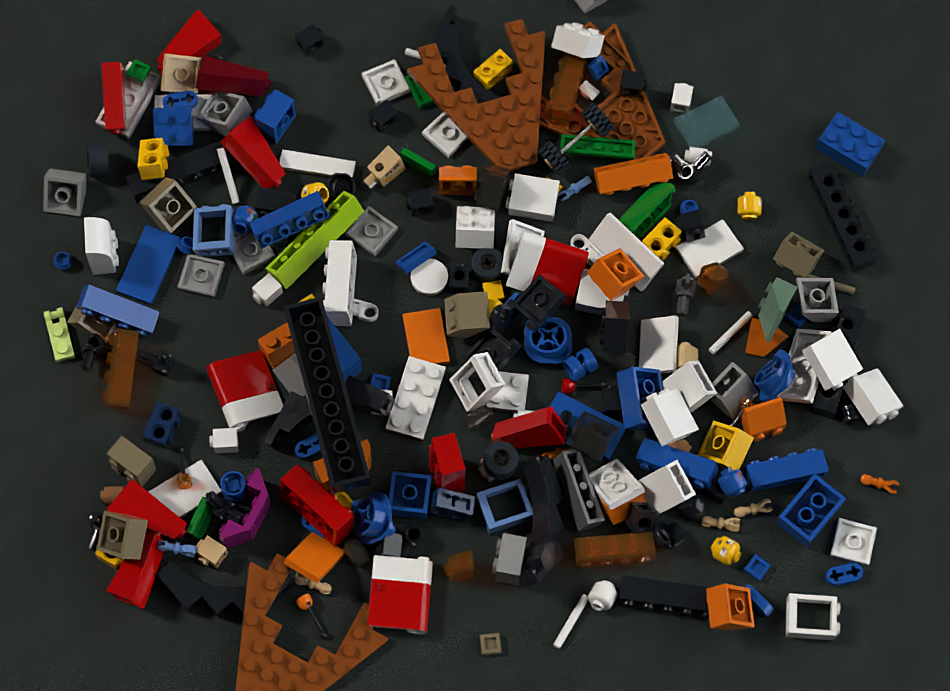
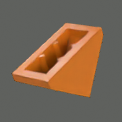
(756, 340)

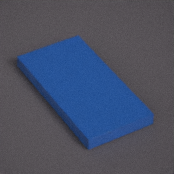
(148, 265)
(563, 402)

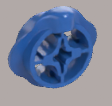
(549, 350)
(775, 376)
(373, 518)

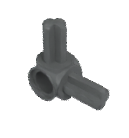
(684, 292)

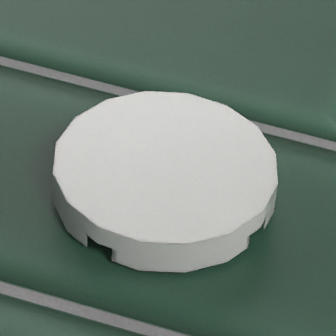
(429, 277)

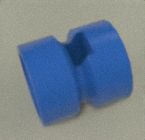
(581, 364)
(234, 486)

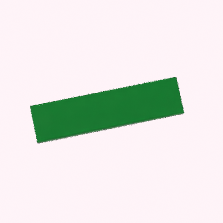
(599, 147)

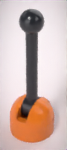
(305, 603)

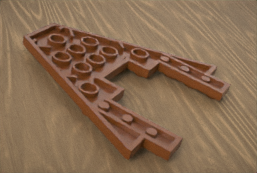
(629, 115)
(503, 127)
(271, 668)

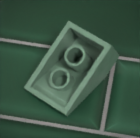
(775, 306)

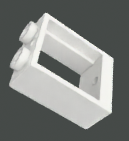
(489, 376)
(791, 617)

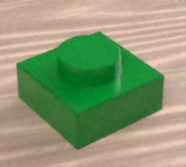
(138, 71)

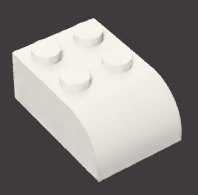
(100, 246)

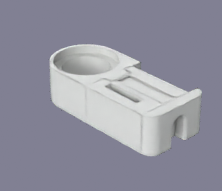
(594, 252)
(360, 307)

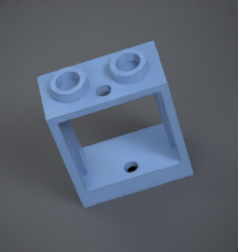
(214, 248)
(493, 526)

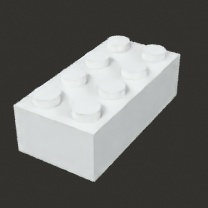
(340, 281)

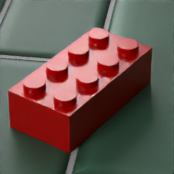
(447, 463)
(311, 499)

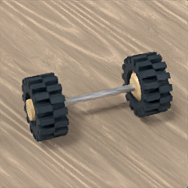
(597, 122)

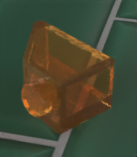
(712, 277)
(460, 566)

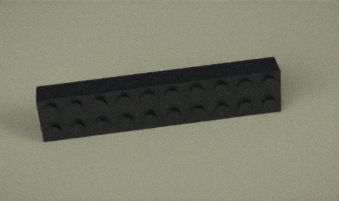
(327, 395)

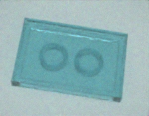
(706, 122)

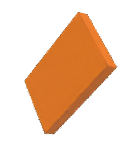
(426, 336)
(314, 557)

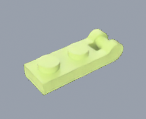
(59, 335)

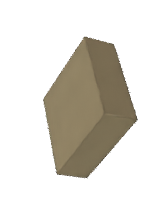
(490, 644)

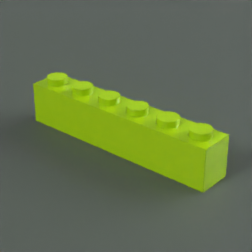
(314, 240)

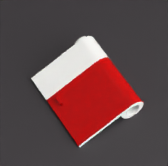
(551, 259)
(244, 389)
(400, 593)

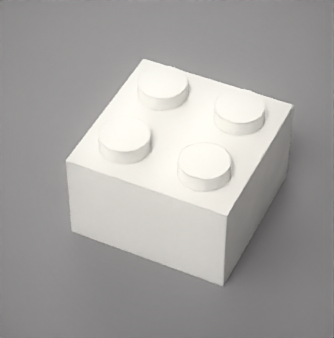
(577, 40)
(474, 227)

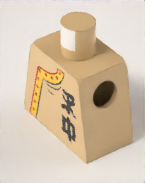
(384, 168)

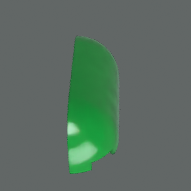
(648, 209)

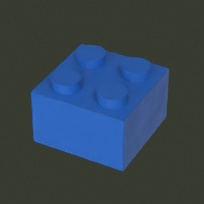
(275, 116)
(174, 125)
(410, 495)

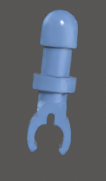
(574, 188)
(186, 550)

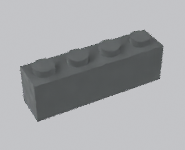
(578, 490)

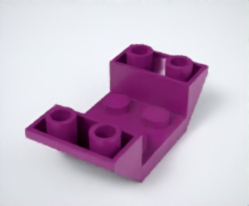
(236, 534)

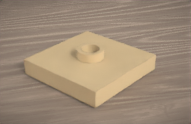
(180, 73)

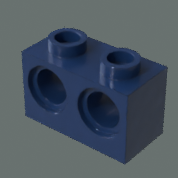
(157, 424)
(451, 504)

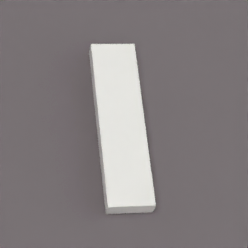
(315, 164)

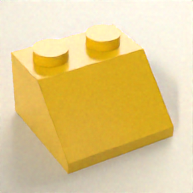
(726, 445)

